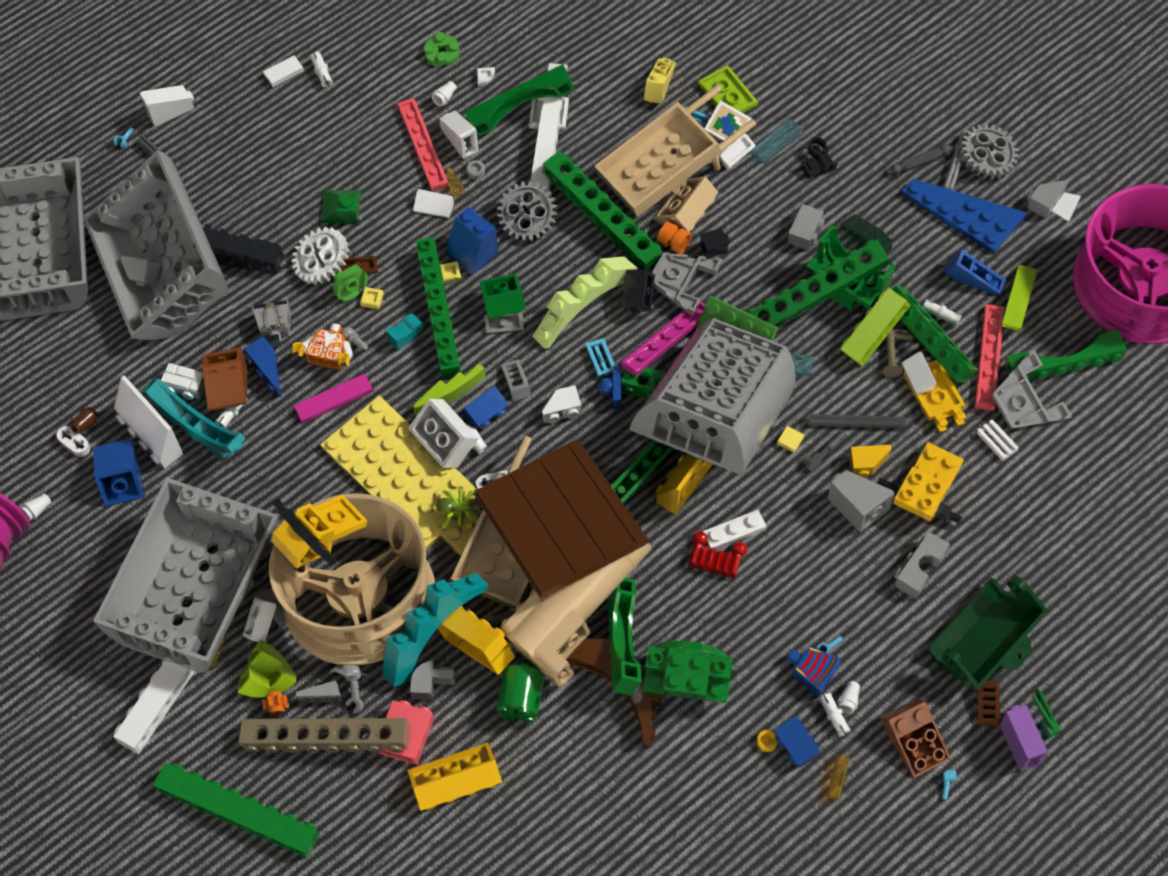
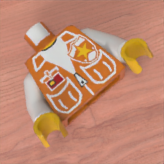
(326, 348)

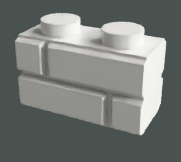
(184, 381)

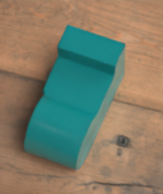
(404, 331)

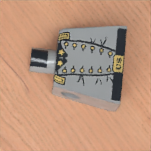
(273, 321)

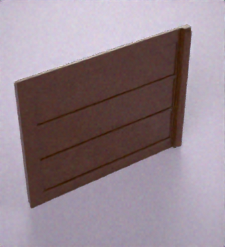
(560, 518)

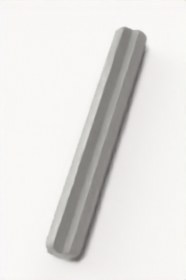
(954, 167)

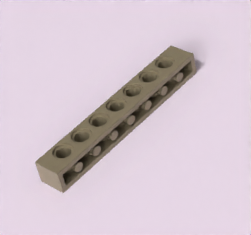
(253, 729)

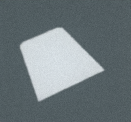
(1066, 205)

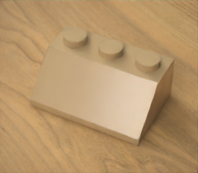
(687, 204)

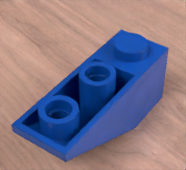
(263, 358)

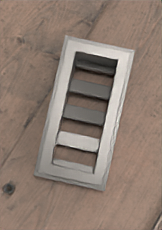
(519, 390)
(321, 693)

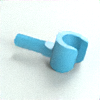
(122, 139)
(830, 645)
(948, 776)

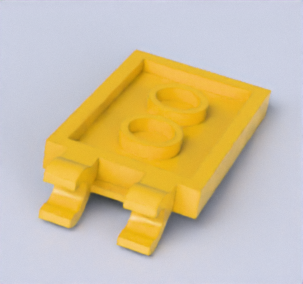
(942, 401)

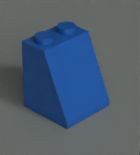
(471, 241)
(118, 472)

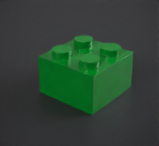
(502, 295)

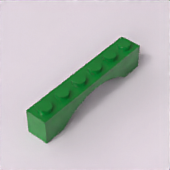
(549, 84)
(1105, 349)
(624, 665)

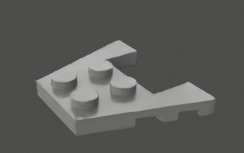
(675, 273)
(1020, 402)

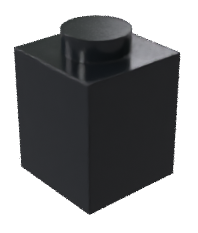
(714, 243)

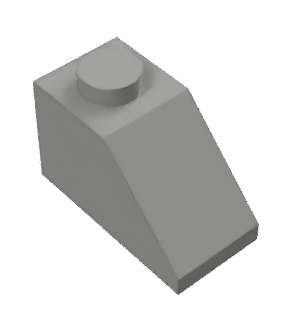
(1046, 197)
(141, 270)

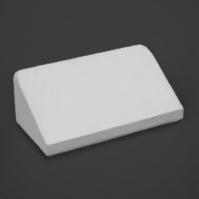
(433, 204)
(919, 373)
(259, 619)

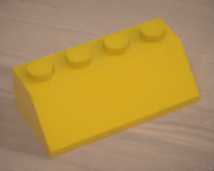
(454, 776)

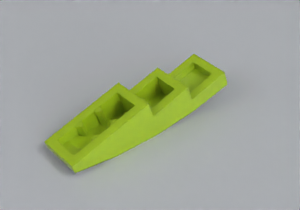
(1019, 298)
(453, 389)

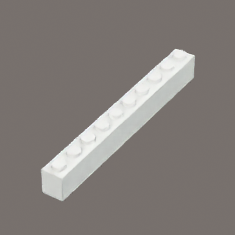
(154, 703)

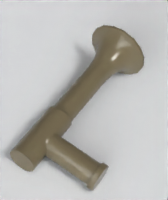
(892, 369)

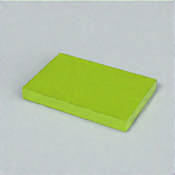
(733, 90)

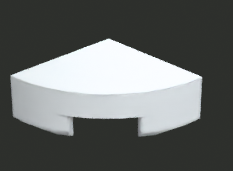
(485, 75)

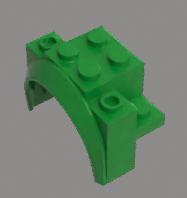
(863, 292)
(688, 671)

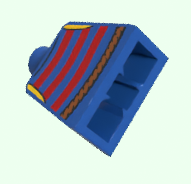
(814, 668)

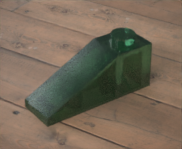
(863, 231)

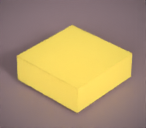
(450, 272)
(371, 298)
(790, 439)

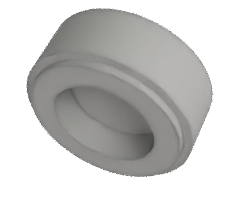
(475, 169)

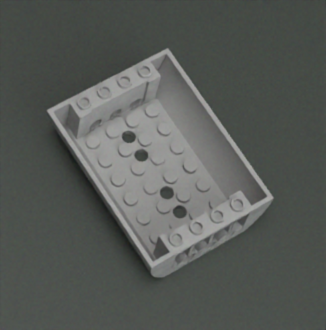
(55, 195)
(130, 226)
(750, 391)
(165, 572)

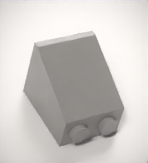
(859, 499)

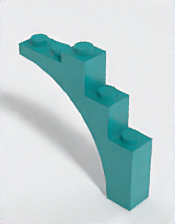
(201, 429)
(440, 602)

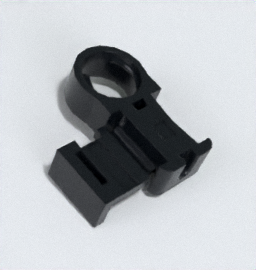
(820, 159)

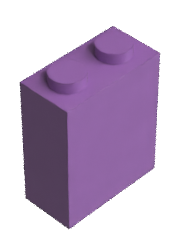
(1023, 737)

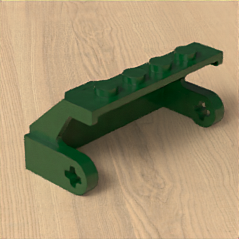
(989, 633)

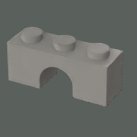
(929, 550)

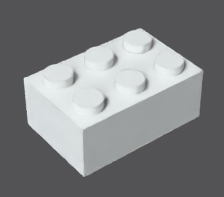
(443, 433)

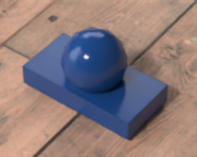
(609, 387)

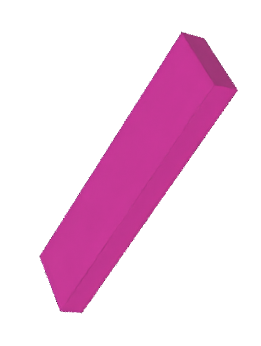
(333, 398)

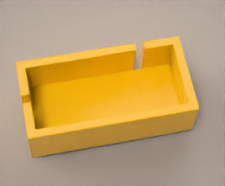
(477, 639)

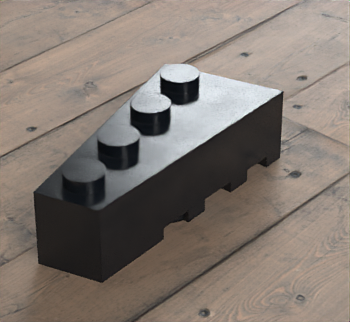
(243, 252)

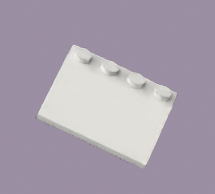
(146, 424)

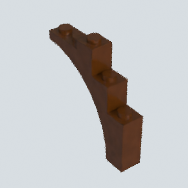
(595, 657)

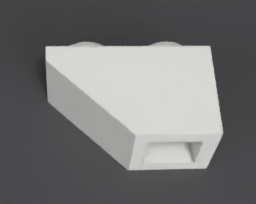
(563, 404)

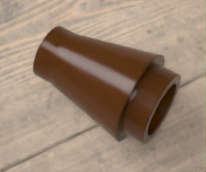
(85, 419)

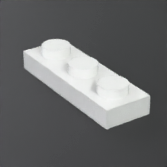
(735, 530)

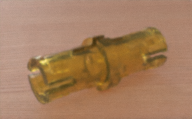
(838, 777)

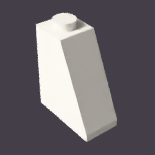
(166, 103)
(460, 133)

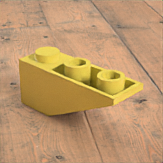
(659, 80)

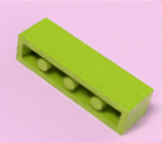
(875, 326)

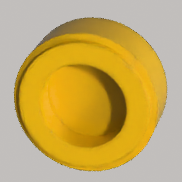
(766, 741)

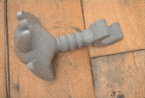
(352, 674)

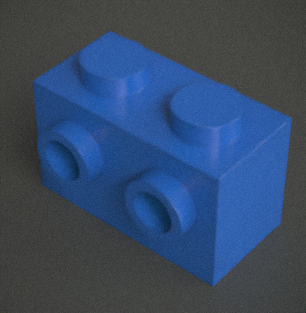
(484, 408)
(797, 741)

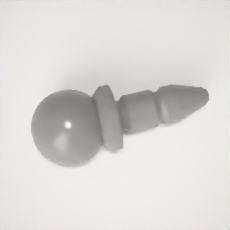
(353, 338)

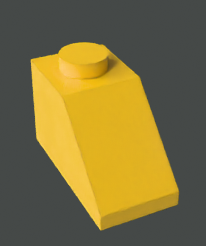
(868, 459)

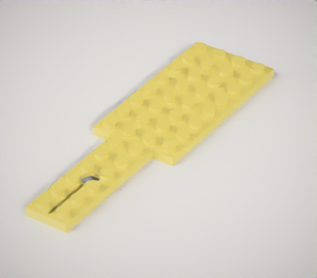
(394, 465)

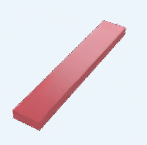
(422, 144)
(989, 357)

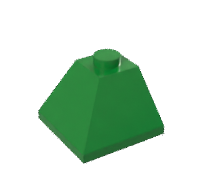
(341, 206)

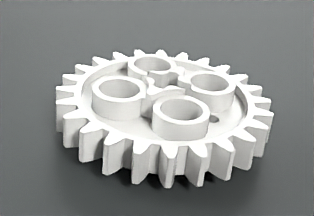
(330, 249)

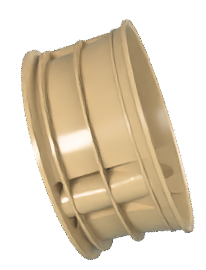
(356, 587)

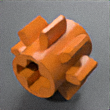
(275, 703)

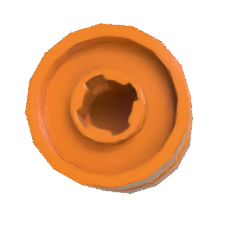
(671, 236)

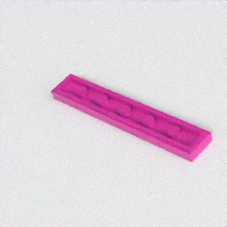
(662, 341)

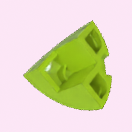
(265, 672)

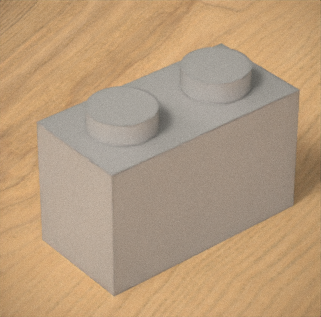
(805, 227)

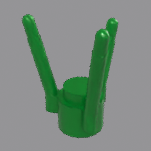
(1049, 726)

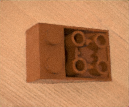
(225, 378)
(916, 737)

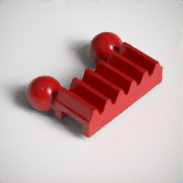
(714, 561)

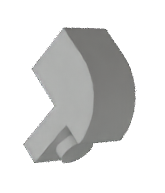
(426, 676)

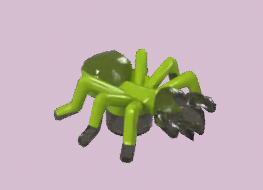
(457, 508)

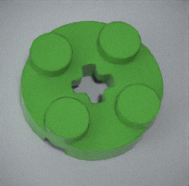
(438, 42)
(349, 283)

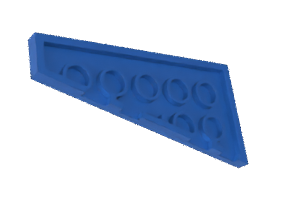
(975, 218)

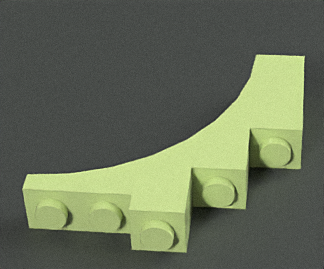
(586, 288)

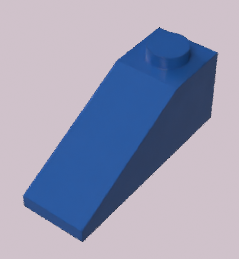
(974, 273)

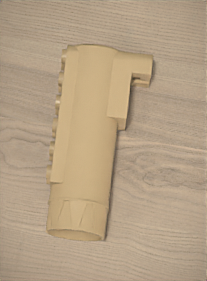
(554, 626)

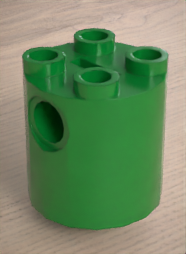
(520, 692)

